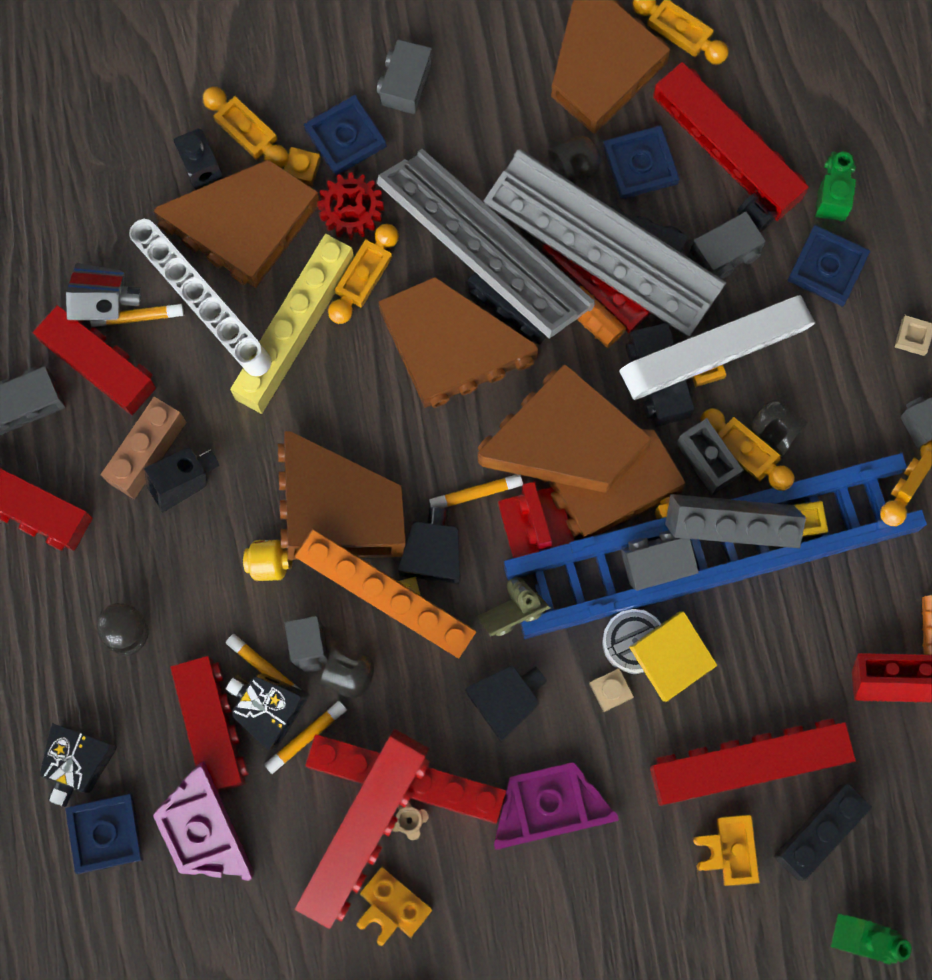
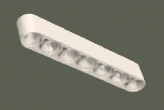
(208, 305)
(716, 347)

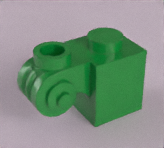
(838, 188)
(870, 940)

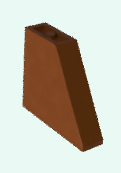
(604, 61)
(242, 219)
(451, 341)
(566, 436)
(638, 490)
(338, 501)

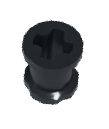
(758, 212)

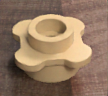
(418, 818)

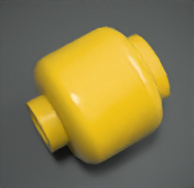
(266, 560)

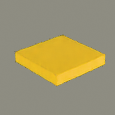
(673, 656)

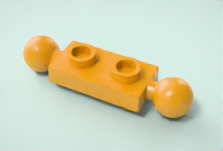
(682, 29)
(244, 126)
(363, 273)
(750, 450)
(894, 512)

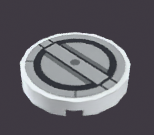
(623, 632)

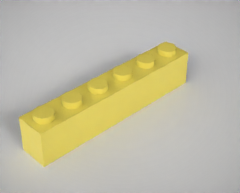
(295, 321)

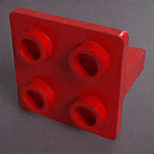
(534, 521)

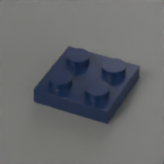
(345, 135)
(640, 162)
(828, 265)
(104, 834)

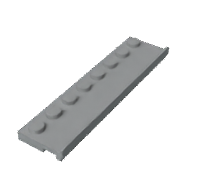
(604, 242)
(486, 243)

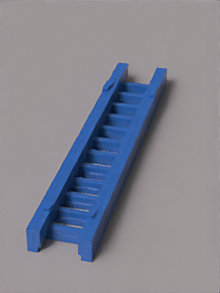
(734, 570)

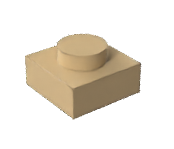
(914, 335)
(611, 690)

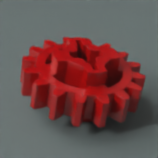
(350, 218)

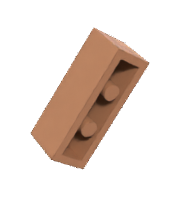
(143, 446)

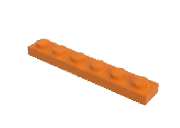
(385, 593)

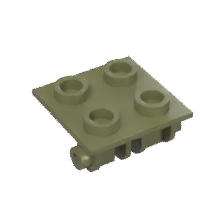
(523, 606)

